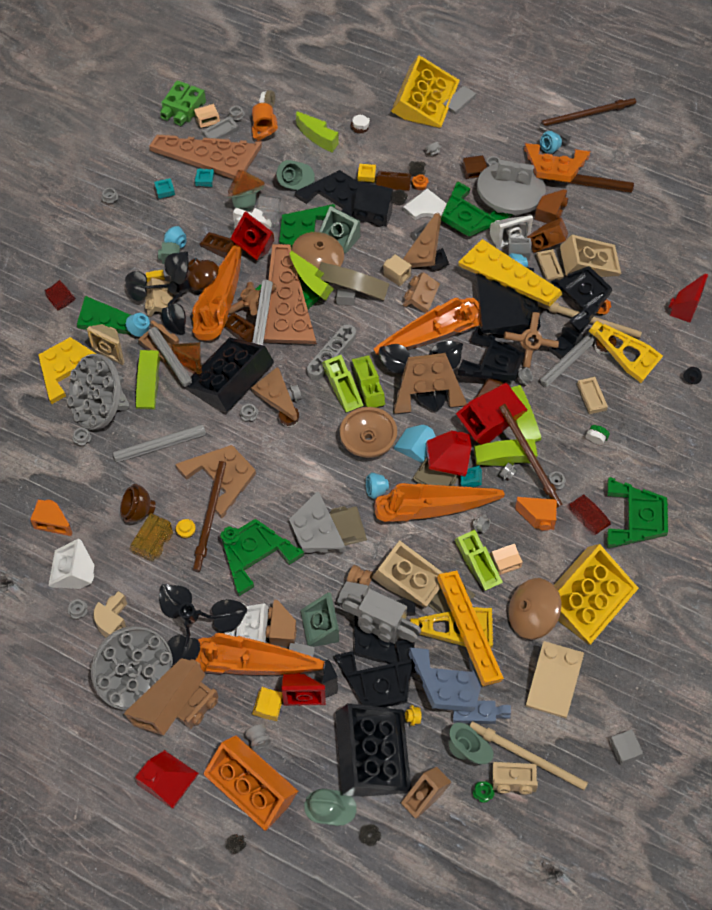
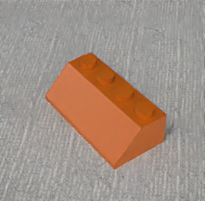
(250, 782)

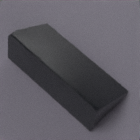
(330, 679)

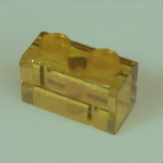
(152, 537)

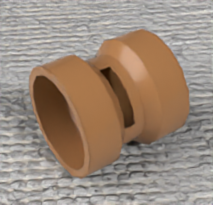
(359, 576)

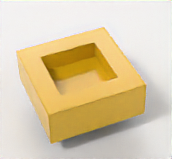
(366, 172)
(155, 274)

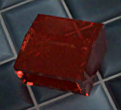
(59, 295)

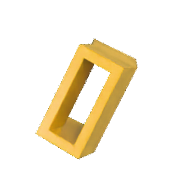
(268, 704)

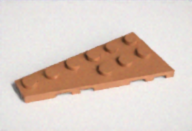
(208, 153)
(288, 313)

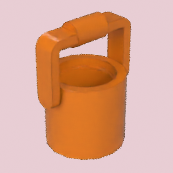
(263, 121)

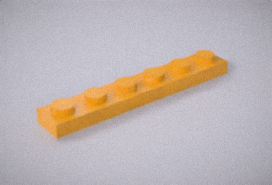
(470, 628)

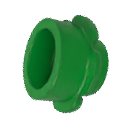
(230, 540)
(487, 787)

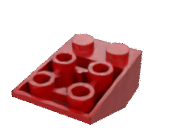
(483, 414)

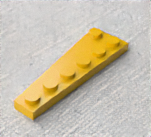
(500, 267)

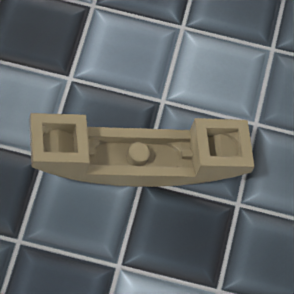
(354, 280)

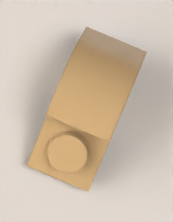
(107, 616)

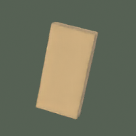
(549, 265)
(592, 395)

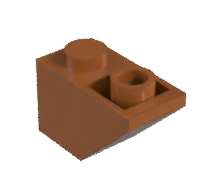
(551, 206)
(548, 235)

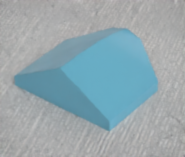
(414, 442)

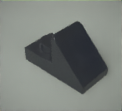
(567, 340)

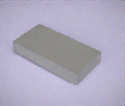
(460, 100)
(221, 129)

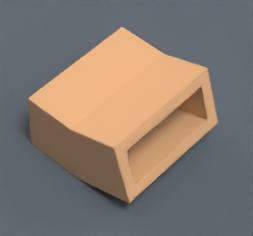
(206, 115)
(506, 559)

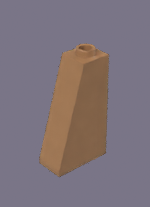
(166, 698)

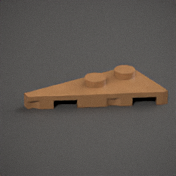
(425, 247)
(274, 392)

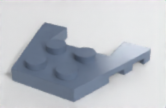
(447, 687)

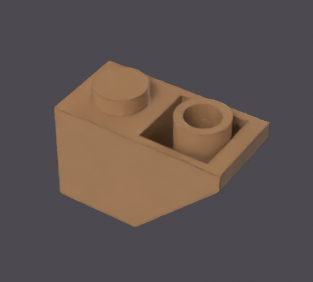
(282, 627)

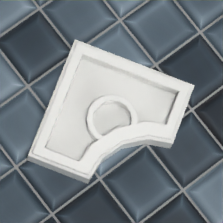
(424, 205)

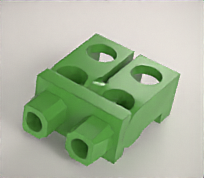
(182, 103)

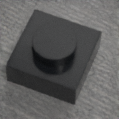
(440, 260)

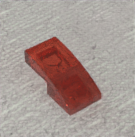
(590, 514)

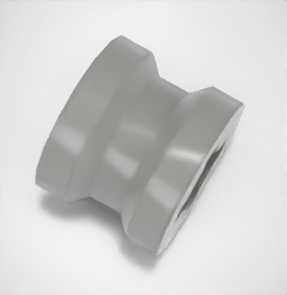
(258, 737)

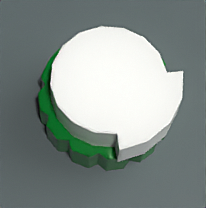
(597, 434)

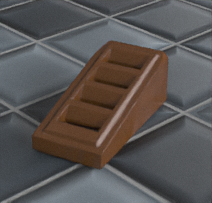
(222, 242)
(242, 325)

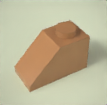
(426, 792)

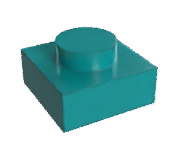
(204, 177)
(164, 188)
(473, 477)

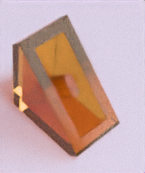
(243, 182)
(189, 355)

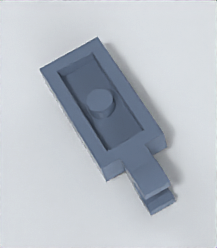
(484, 713)

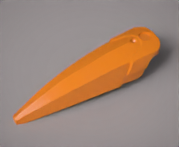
(215, 301)
(437, 324)
(429, 501)
(251, 657)

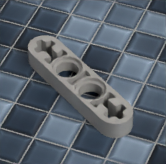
(330, 351)

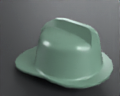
(294, 174)
(245, 200)
(468, 745)
(330, 807)

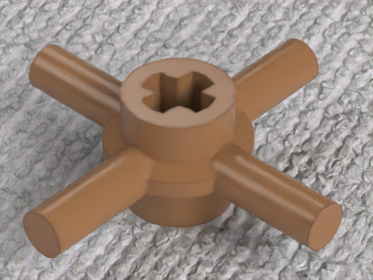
(250, 299)
(527, 345)

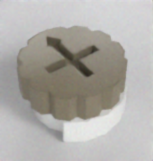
(267, 97)

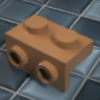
(421, 292)
(146, 341)
(198, 705)

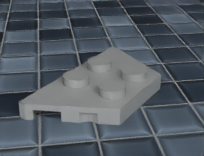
(315, 527)

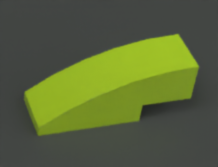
(317, 131)
(311, 276)
(147, 379)
(368, 381)
(342, 383)
(527, 422)
(502, 452)
(478, 560)

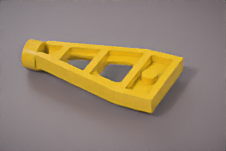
(644, 363)
(484, 616)

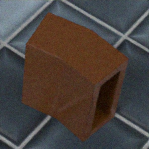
(473, 166)

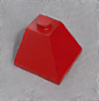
(253, 236)
(687, 299)
(449, 452)
(302, 690)
(166, 778)

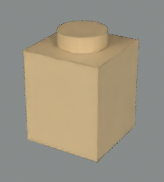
(397, 270)

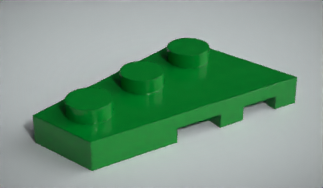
(98, 313)

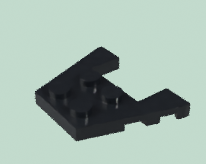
(336, 188)
(587, 291)
(499, 363)
(373, 648)
(382, 684)

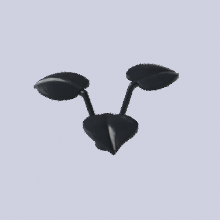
(177, 267)
(395, 358)
(177, 602)

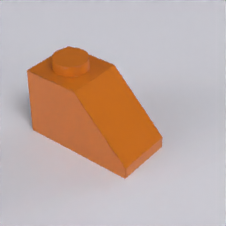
(538, 512)
(49, 518)

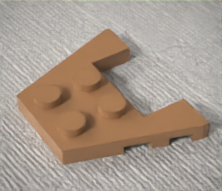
(426, 375)
(236, 475)

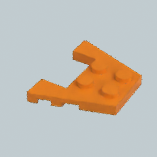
(555, 167)

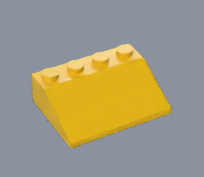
(424, 93)
(593, 593)

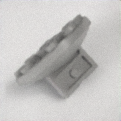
(510, 187)
(95, 392)
(129, 665)

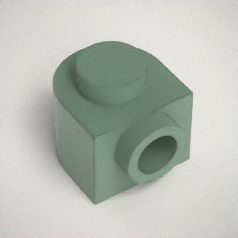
(167, 249)

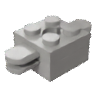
(382, 617)

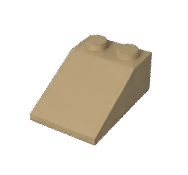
(583, 252)
(408, 575)
(554, 679)

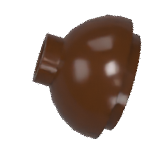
(201, 273)
(136, 504)

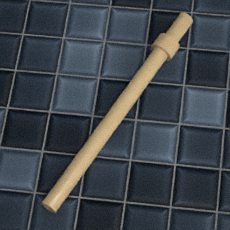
(555, 308)
(489, 735)

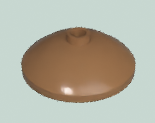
(319, 248)
(368, 423)
(541, 610)

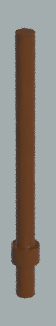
(618, 105)
(549, 488)
(201, 550)

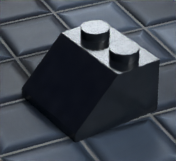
(373, 204)

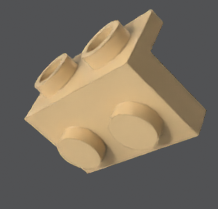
(158, 297)
(514, 777)

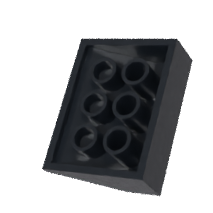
(504, 308)
(230, 373)
(372, 751)

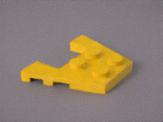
(58, 363)

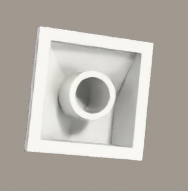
(510, 228)
(71, 567)

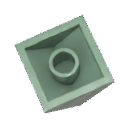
(341, 227)
(320, 622)

